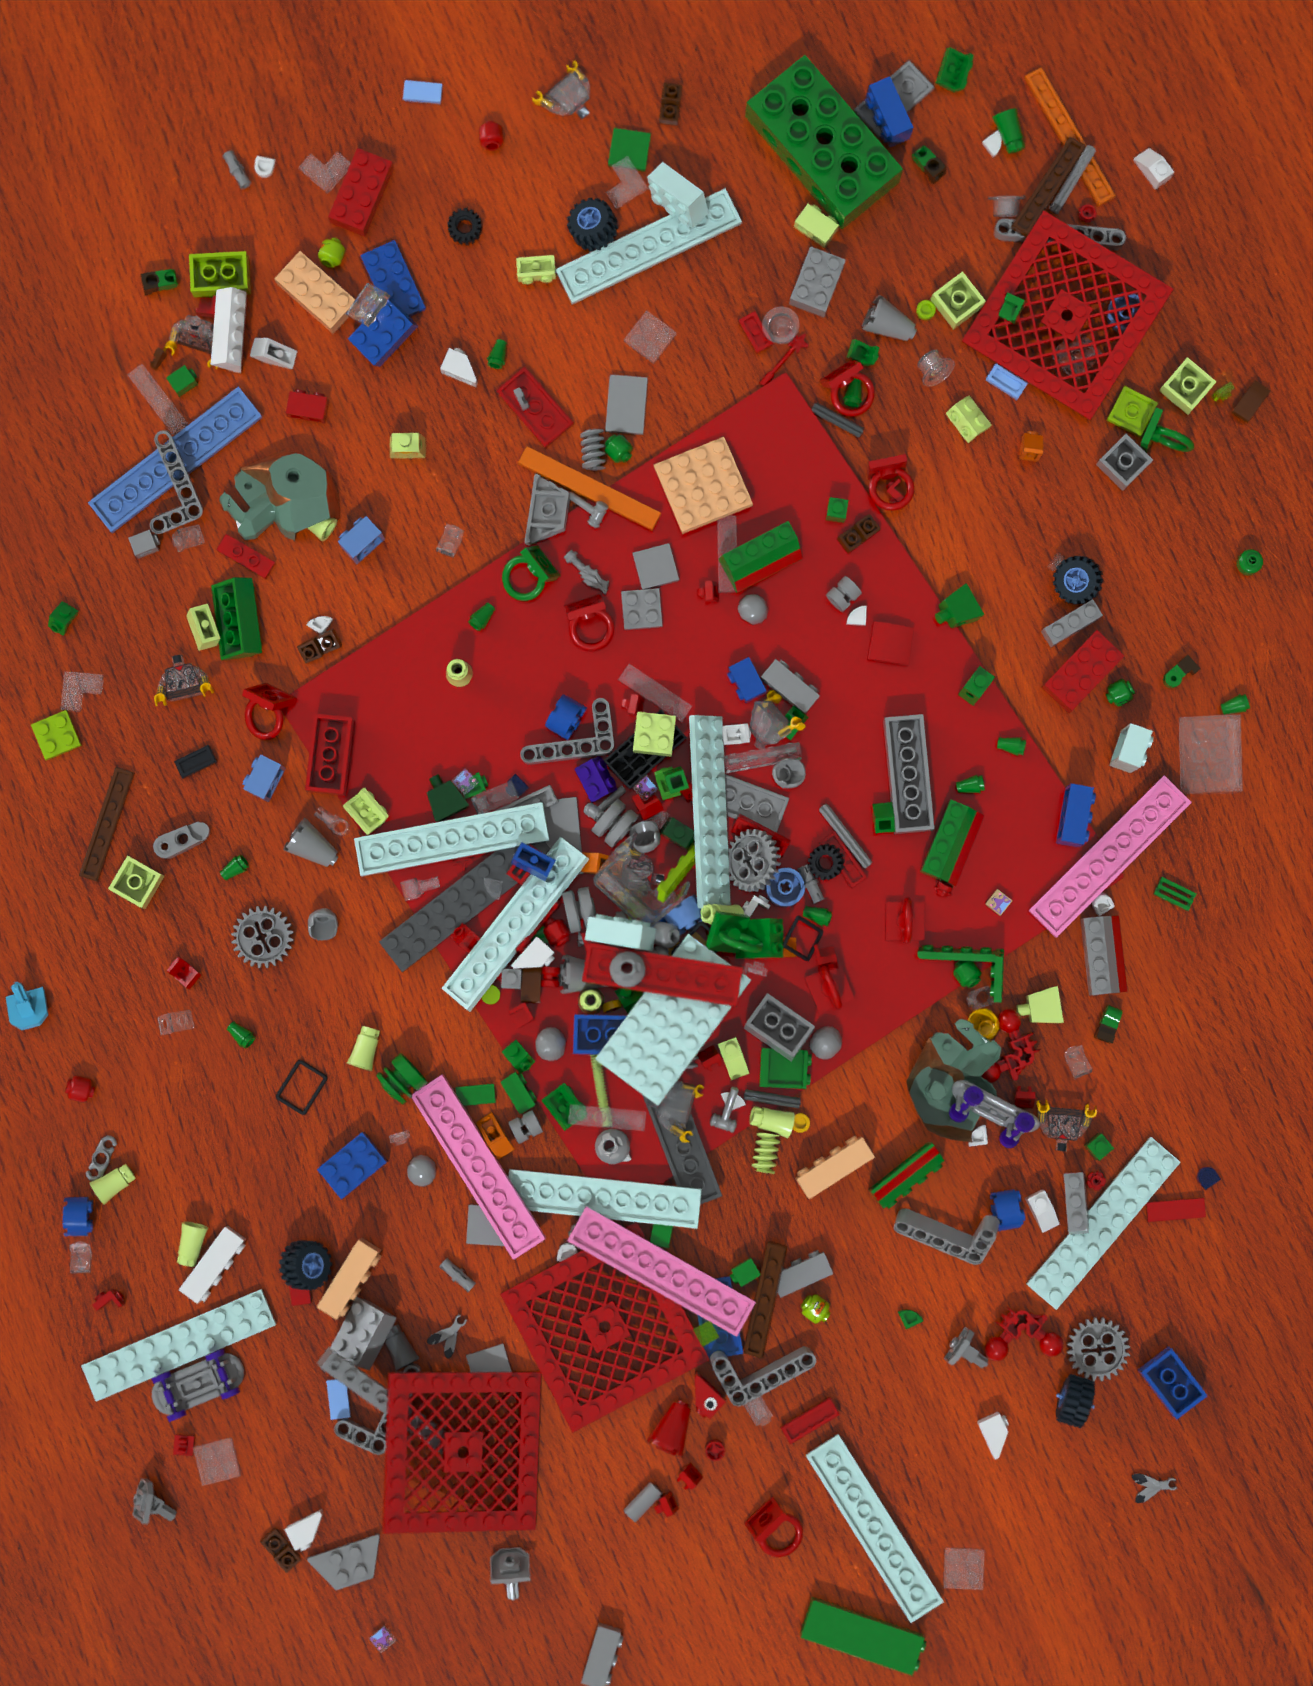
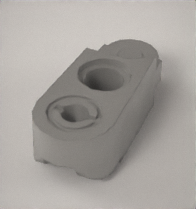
(196, 835)

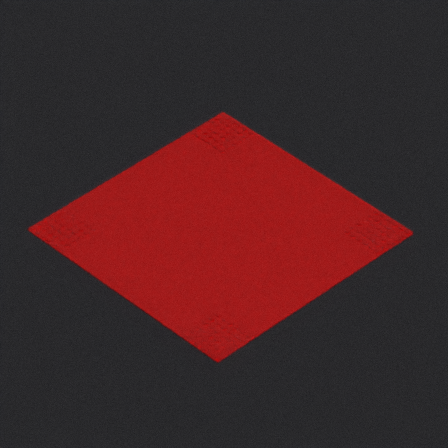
(524, 660)

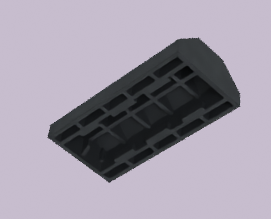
(632, 766)

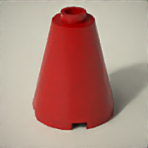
(672, 1429)

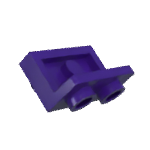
(596, 778)

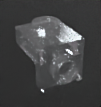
(187, 537)
(450, 540)
(757, 968)
(1077, 1061)
(80, 1257)

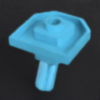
(26, 1008)

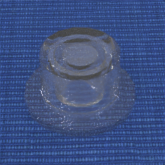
(1006, 205)
(780, 325)
(935, 367)

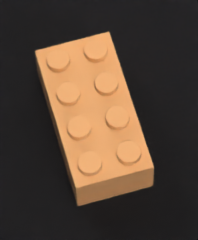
(315, 291)
(834, 1167)
(348, 1279)

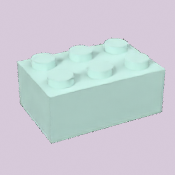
(677, 195)
(1131, 748)
(620, 932)

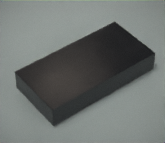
(195, 761)

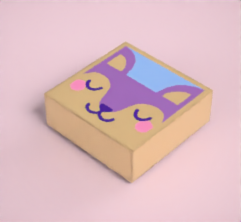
(998, 902)

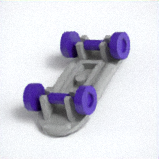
(993, 1108)
(197, 1384)

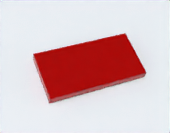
(544, 415)

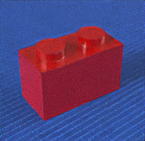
(307, 406)

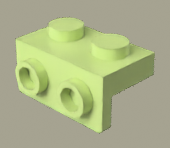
(536, 269)
(968, 419)
(366, 811)

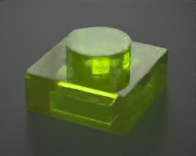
(1223, 393)
(706, 1333)

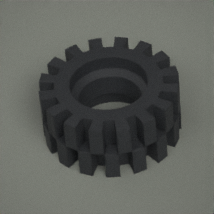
(464, 237)
(815, 864)

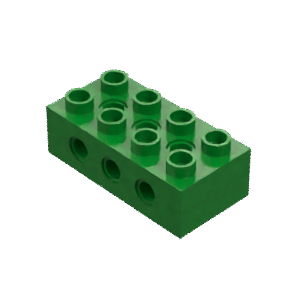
(816, 164)

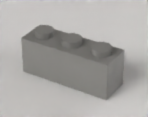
(1071, 623)
(790, 686)
(1076, 1203)
(804, 1273)
(602, 1656)

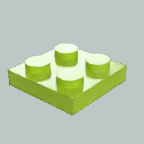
(1132, 411)
(56, 735)

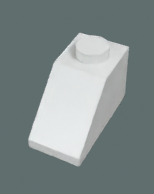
(1154, 167)
(273, 353)
(458, 367)
(534, 956)
(1042, 1210)
(994, 1432)
(304, 1531)

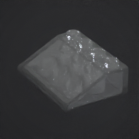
(1210, 754)

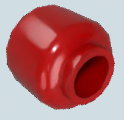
(491, 135)
(556, 932)
(79, 1089)

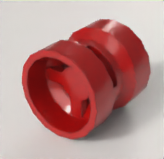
(550, 977)
(717, 1451)

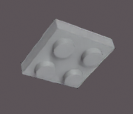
(641, 609)

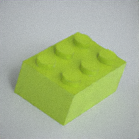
(218, 271)

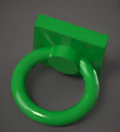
(1155, 433)
(537, 564)
(729, 933)

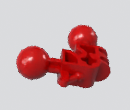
(1009, 1023)
(997, 1347)

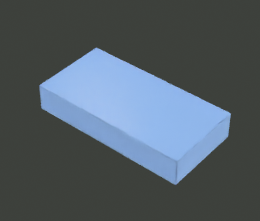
(422, 92)
(1006, 381)
(338, 1399)

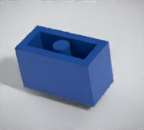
(746, 680)
(533, 861)

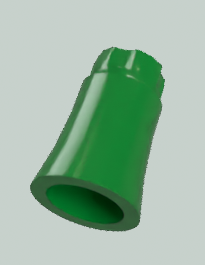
(1010, 130)

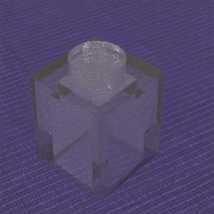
(759, 1411)

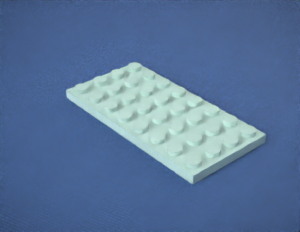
(664, 1033)

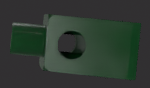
(445, 799)
(677, 833)

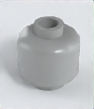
(666, 934)

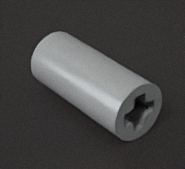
(643, 1501)

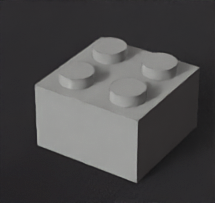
(1124, 462)

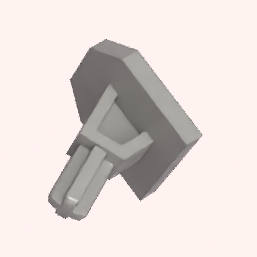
(961, 1347)
(147, 1503)
(510, 1567)

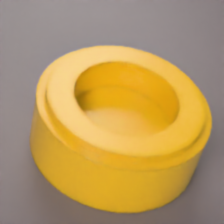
(611, 1006)
(801, 1123)

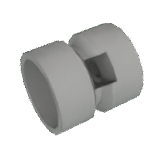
(843, 594)
(532, 1124)

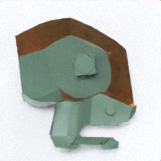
(283, 491)
(937, 1069)

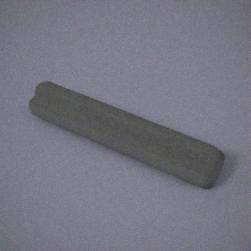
(837, 419)
(772, 1098)

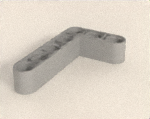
(178, 485)
(576, 744)
(948, 1239)
(760, 1376)
(372, 1436)

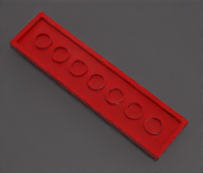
(668, 975)

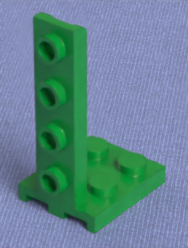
(967, 953)

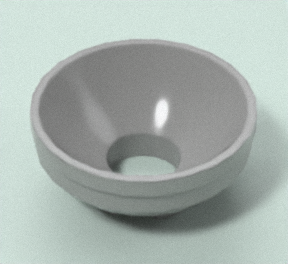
(632, 978)
(621, 1148)

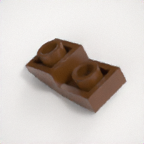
(670, 104)
(1251, 401)
(858, 533)
(319, 645)
(531, 985)
(280, 1550)

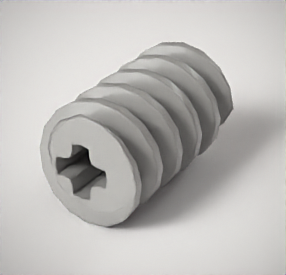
(592, 449)

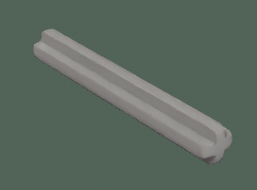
(1072, 179)
(845, 836)

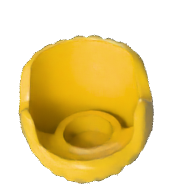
(985, 1022)

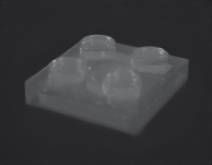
(368, 305)
(650, 337)
(1075, 355)
(217, 1461)
(963, 1568)

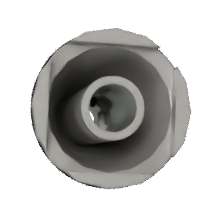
(888, 321)
(311, 845)
(571, 975)

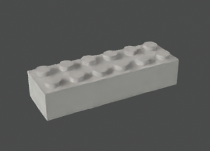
(908, 773)

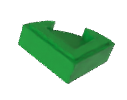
(909, 1318)

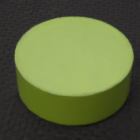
(925, 310)
(492, 995)

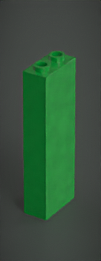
(863, 1636)

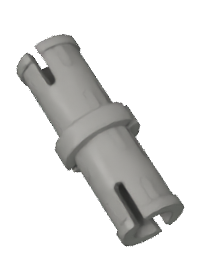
(236, 169)
(811, 884)
(457, 1275)

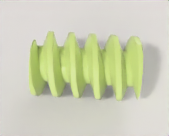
(766, 1152)

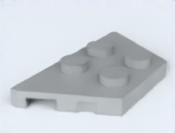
(547, 510)
(348, 1563)

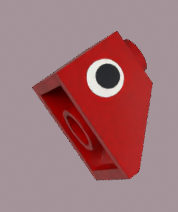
(707, 1397)

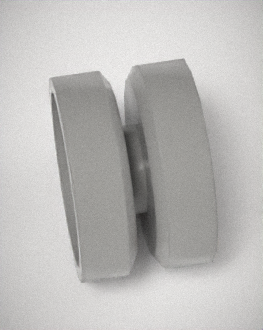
(617, 825)
(578, 909)

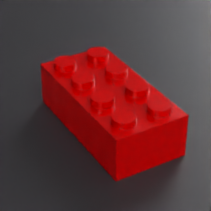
(361, 192)
(1083, 671)
(329, 754)

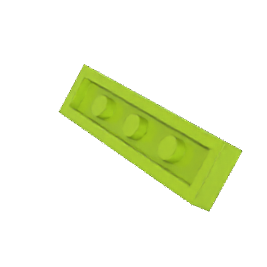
(676, 874)

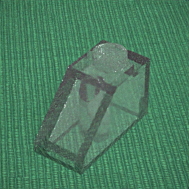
(494, 798)

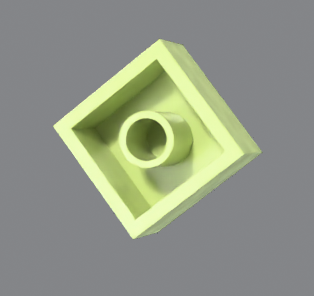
(958, 300)
(1187, 386)
(654, 734)
(136, 882)

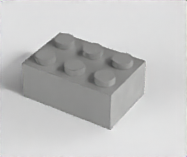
(817, 281)
(779, 1027)
(363, 1333)

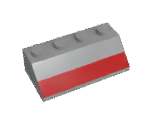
(1103, 955)

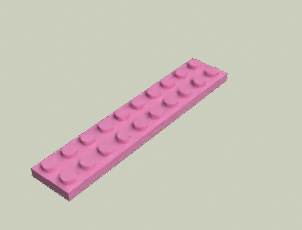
(1109, 856)
(478, 1167)
(661, 1271)

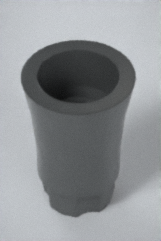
(400, 1348)

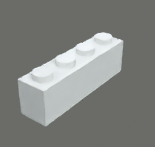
(212, 1264)

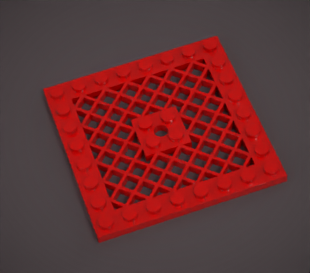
(1110, 263)
(549, 1366)
(472, 1520)

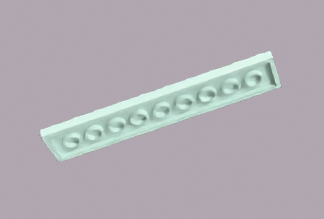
(645, 249)
(709, 810)
(451, 839)
(513, 926)
(608, 1197)
(1106, 1221)
(179, 1345)
(874, 1528)

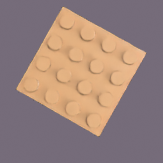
(703, 485)

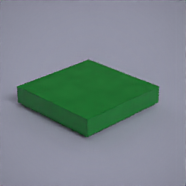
(630, 144)

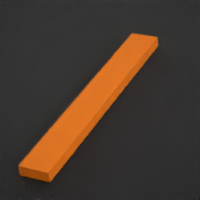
(1066, 128)
(589, 488)

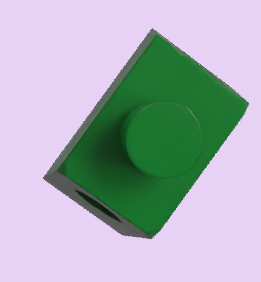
(959, 608)
(976, 685)

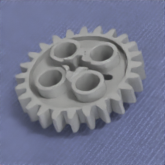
(752, 860)
(278, 929)
(1099, 1366)

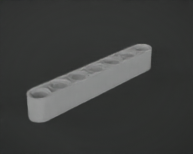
(1105, 233)

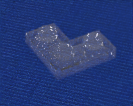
(325, 175)
(630, 185)
(75, 685)

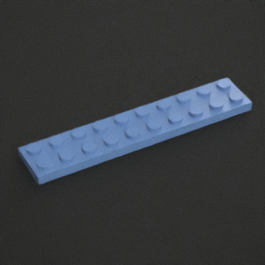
(195, 444)

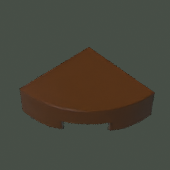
(159, 355)

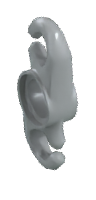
(101, 1149)

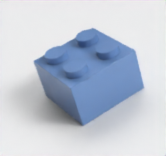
(361, 539)
(263, 777)

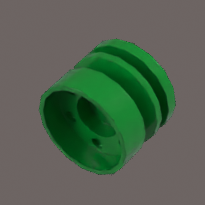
(401, 1079)

